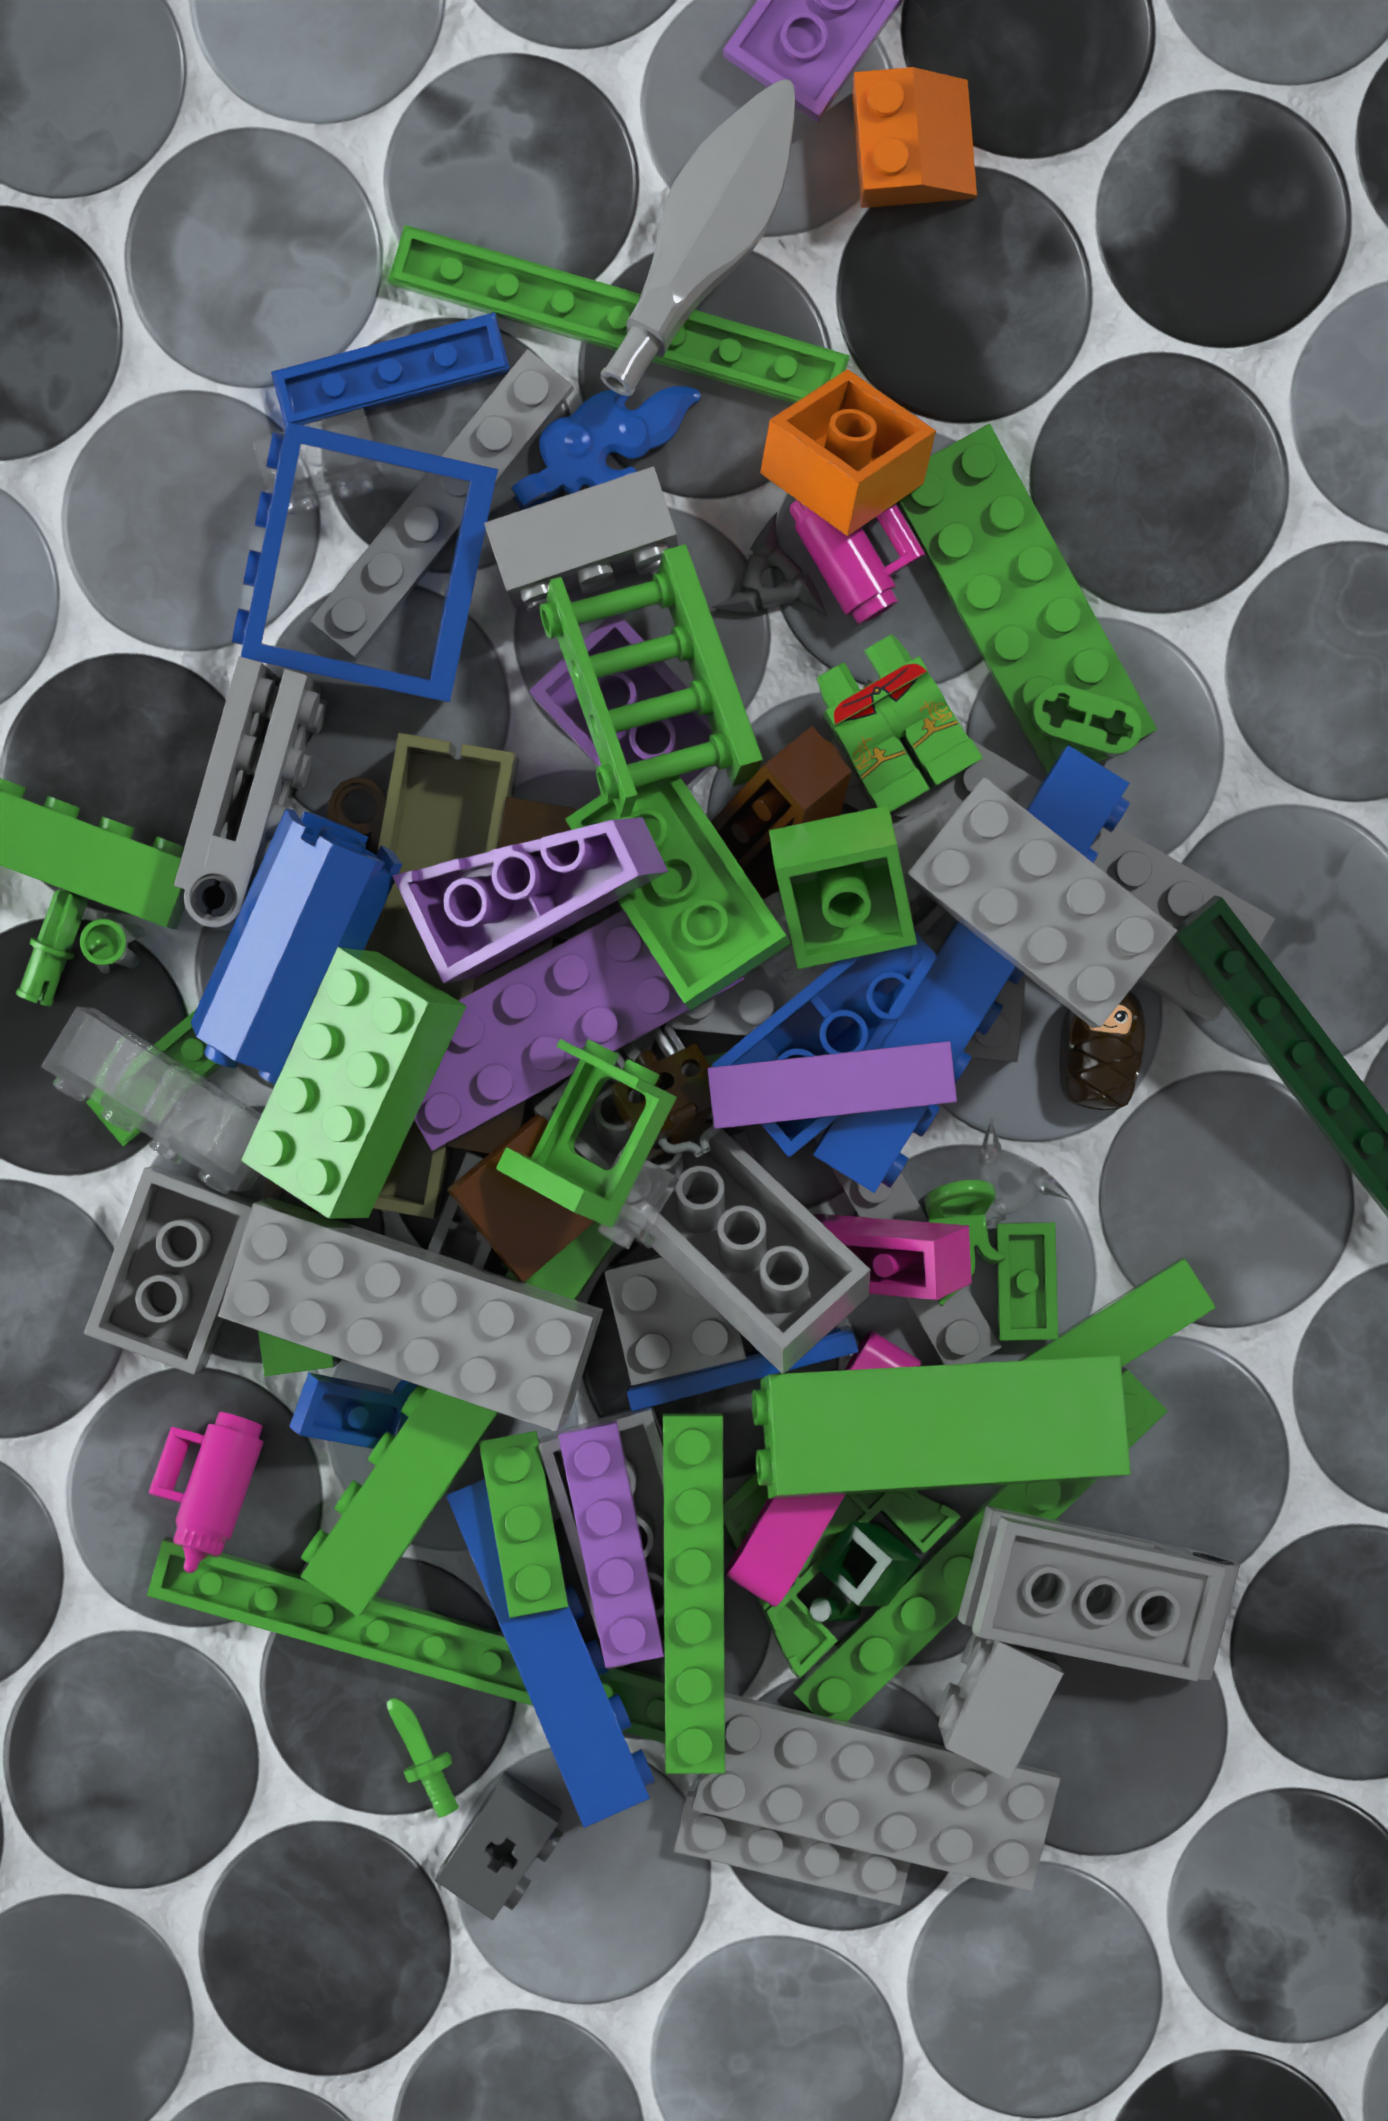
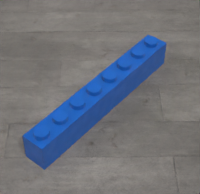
(966, 979)

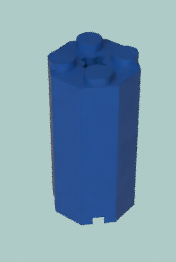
(305, 902)

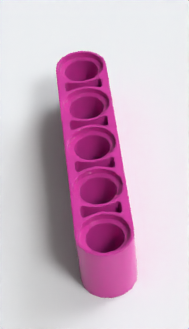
(791, 1527)

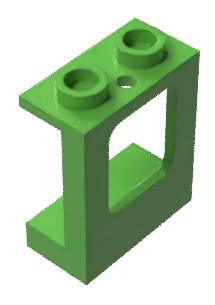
(556, 1167)

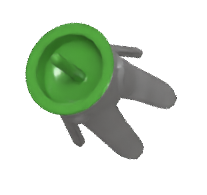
(107, 943)

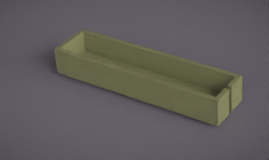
(431, 816)

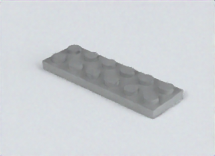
(878, 1793)

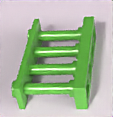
(690, 640)

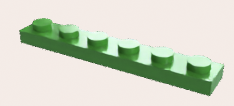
(694, 1593)

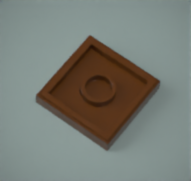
(513, 1218)

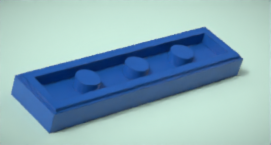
(392, 371)
(835, 1344)

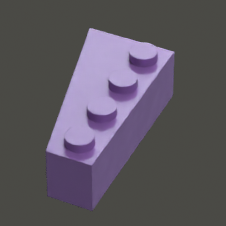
(515, 896)

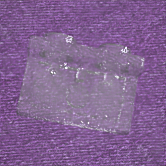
(325, 471)

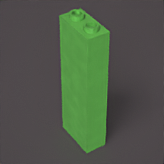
(941, 1426)

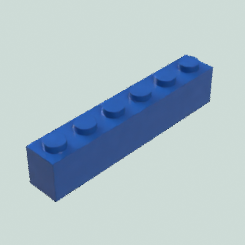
(560, 1680)

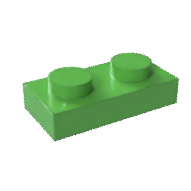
(1027, 1281)

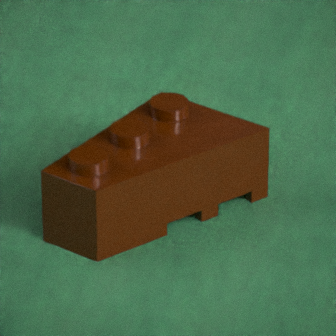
(793, 788)

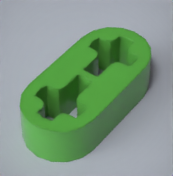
(1091, 706)

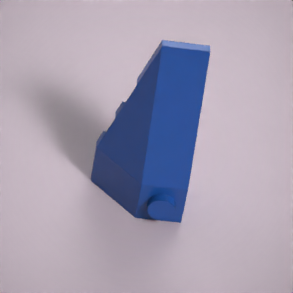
(838, 1012)

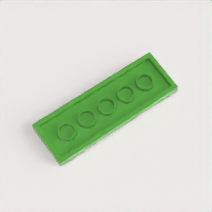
(1015, 589)

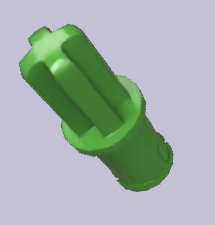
(52, 947)

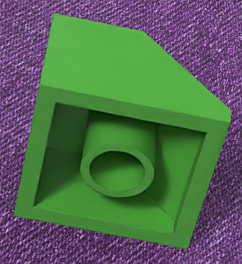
(842, 887)

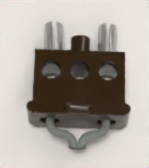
(682, 1075)

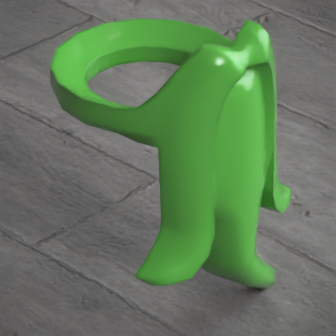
(965, 1204)

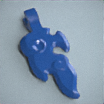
(579, 444)

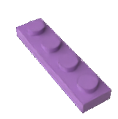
(611, 1544)

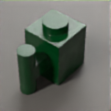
(866, 1570)

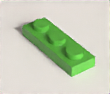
(523, 1524)

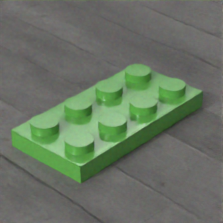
(704, 912)

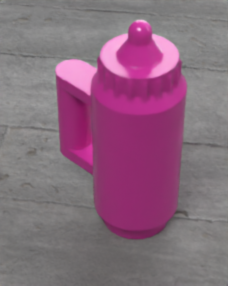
(852, 564)
(215, 1485)

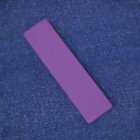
(832, 1084)

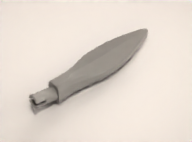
(708, 226)

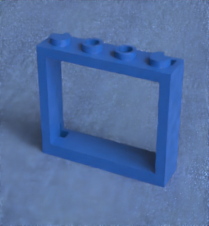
(262, 565)

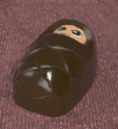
(1102, 1062)

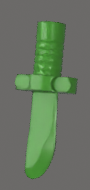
(426, 1765)

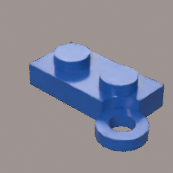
(349, 1410)

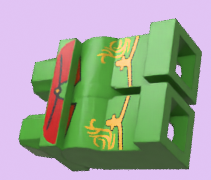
(893, 708)

